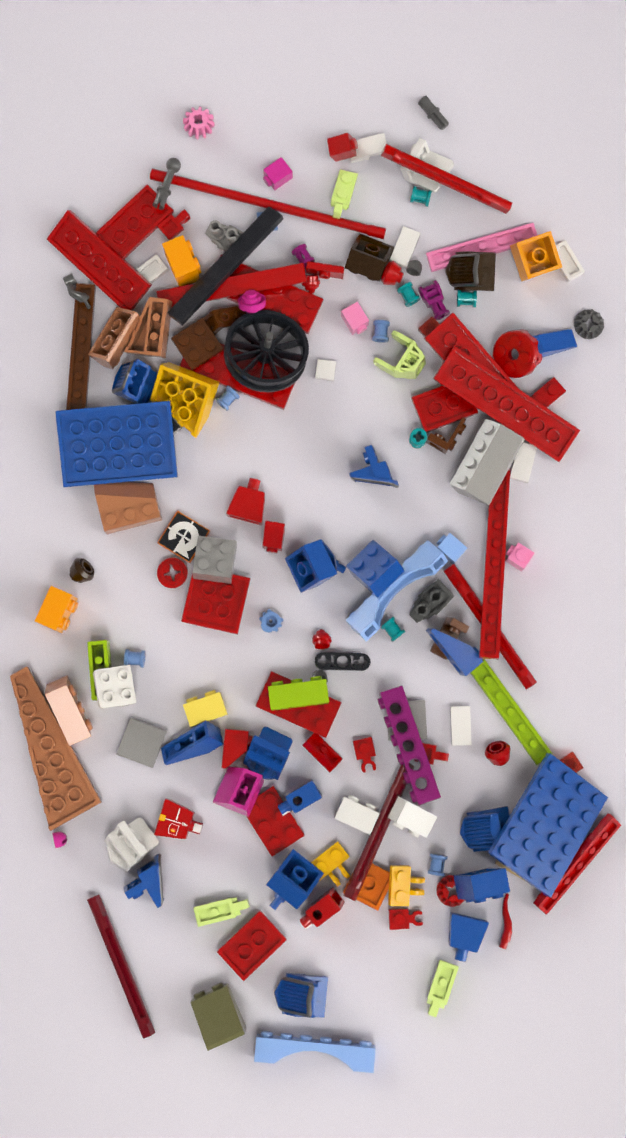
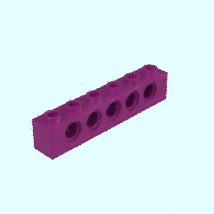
(398, 697)

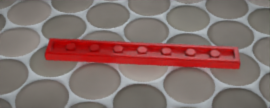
(240, 284)

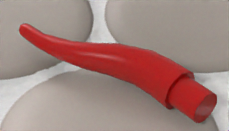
(507, 931)

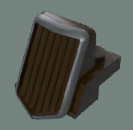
(472, 271)

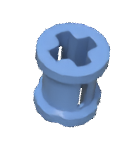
(380, 332)
(227, 398)
(134, 658)
(437, 864)

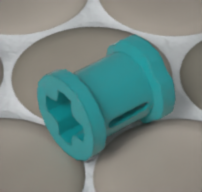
(420, 196)
(408, 294)
(466, 298)
(423, 436)
(392, 629)

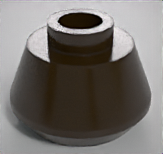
(81, 571)

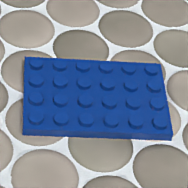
(116, 444)
(548, 825)

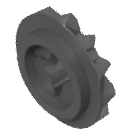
(581, 327)

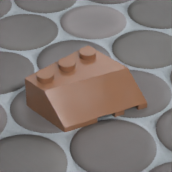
(126, 505)

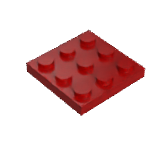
(216, 604)

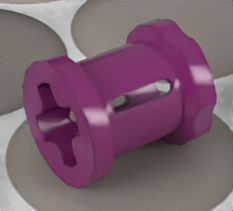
(299, 250)

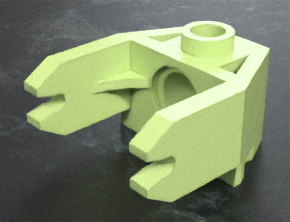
(410, 363)

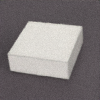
(325, 370)

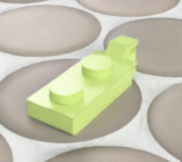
(343, 192)
(219, 910)
(441, 986)

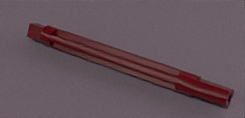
(376, 836)
(121, 966)

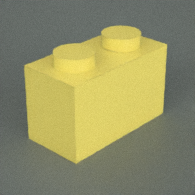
(205, 709)

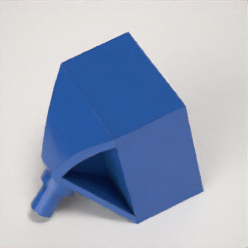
(313, 565)
(293, 880)

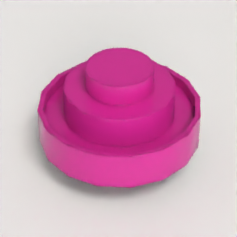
(251, 301)

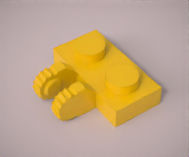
(331, 859)
(400, 885)

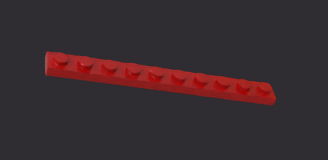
(494, 572)

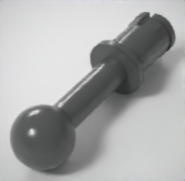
(173, 166)

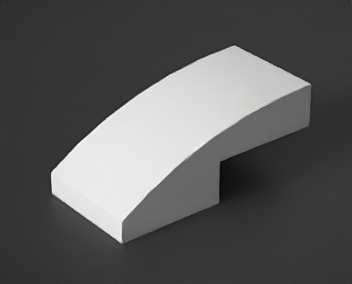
(369, 147)

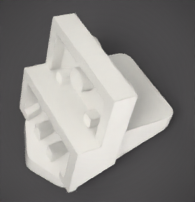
(130, 843)

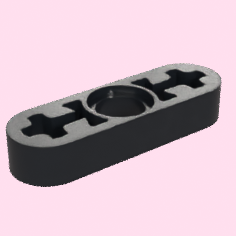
(347, 668)

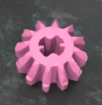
(196, 116)

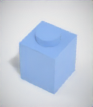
(451, 547)

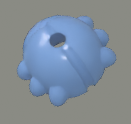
(276, 621)

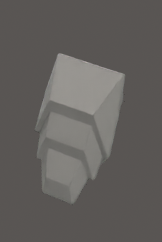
(222, 235)

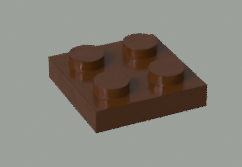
(197, 344)

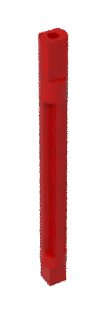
(446, 179)
(476, 607)

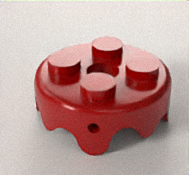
(528, 353)

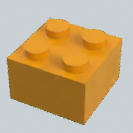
(536, 256)
(181, 260)
(57, 609)

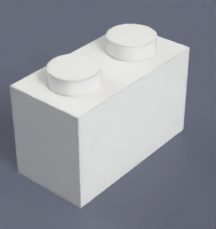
(356, 814)
(412, 817)

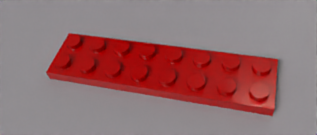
(506, 404)

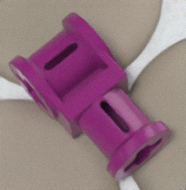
(433, 298)

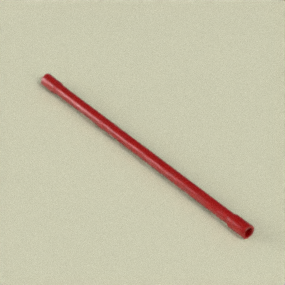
(370, 230)

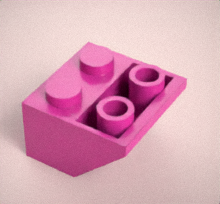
(239, 790)

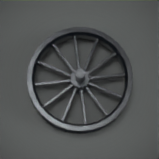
(266, 350)

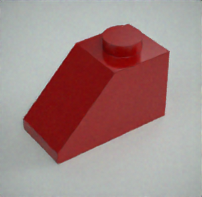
(273, 536)
(235, 745)

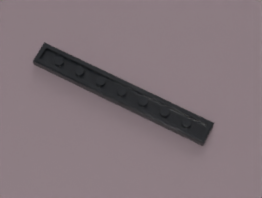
(225, 266)

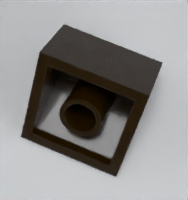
(368, 257)

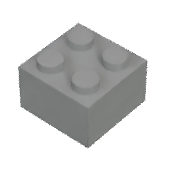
(214, 559)

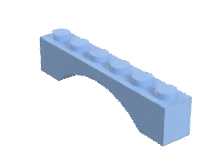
(422, 563)
(272, 1048)

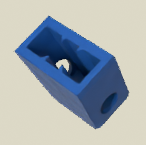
(309, 795)
(466, 934)

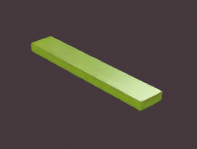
(510, 712)

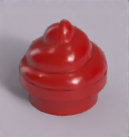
(312, 283)
(321, 639)

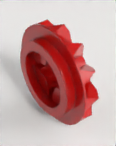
(165, 567)
(442, 892)

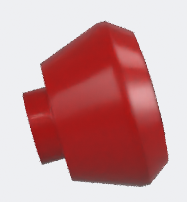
(392, 274)
(498, 753)

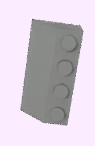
(487, 462)

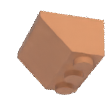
(114, 337)

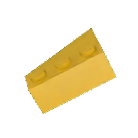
(189, 395)

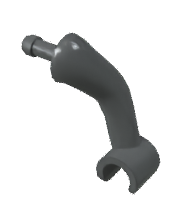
(79, 296)

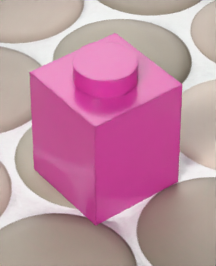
(277, 174)

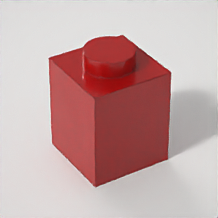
(342, 147)

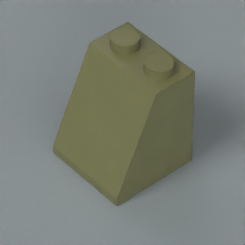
(218, 1016)

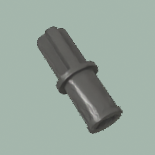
(433, 112)

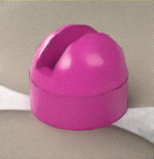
(59, 839)

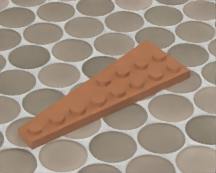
(59, 774)

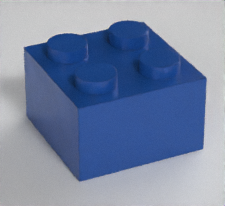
(375, 568)
(482, 884)

